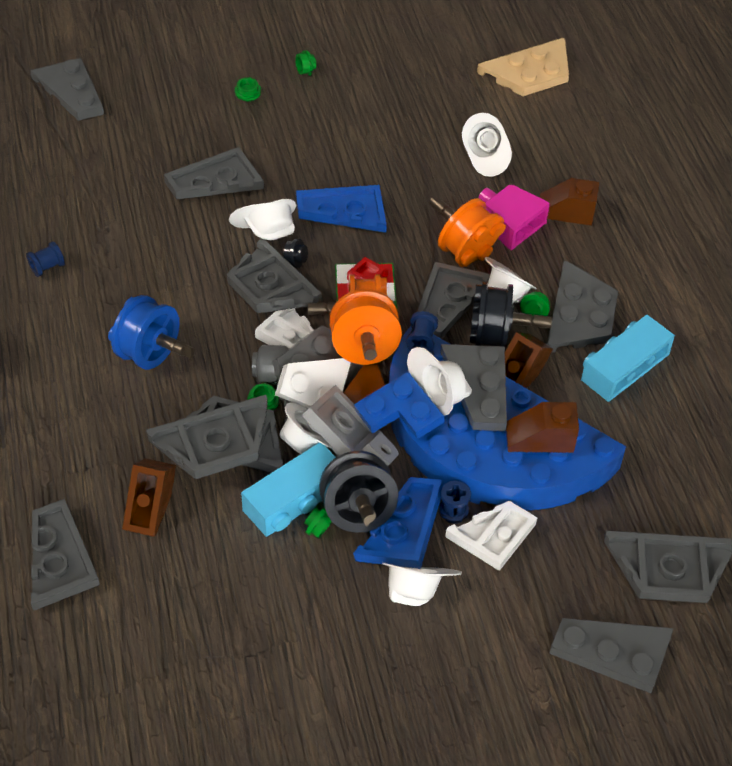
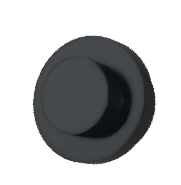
(296, 252)

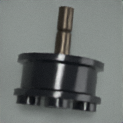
(495, 316)
(358, 491)

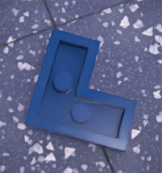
(400, 399)

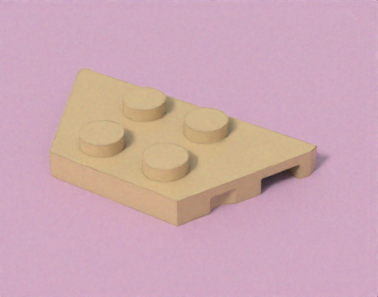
(530, 68)

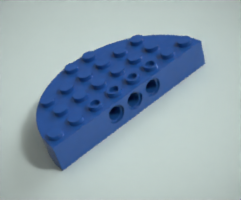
(482, 458)

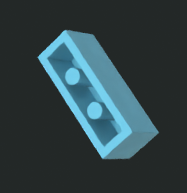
(627, 357)
(287, 491)

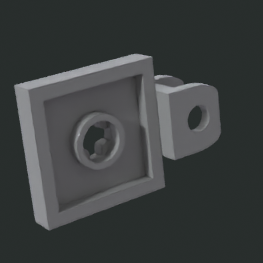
(343, 429)

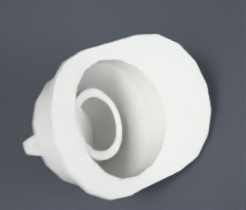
(487, 144)
(266, 220)
(502, 276)
(440, 380)
(297, 431)
(415, 585)

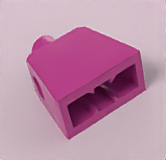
(521, 213)

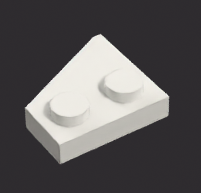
(283, 328)
(310, 380)
(494, 534)

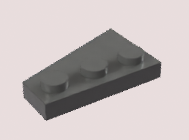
(72, 86)
(214, 176)
(450, 294)
(486, 376)
(59, 557)
(614, 649)

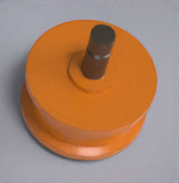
(365, 327)

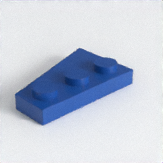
(344, 206)
(407, 532)

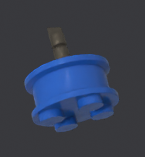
(147, 333)

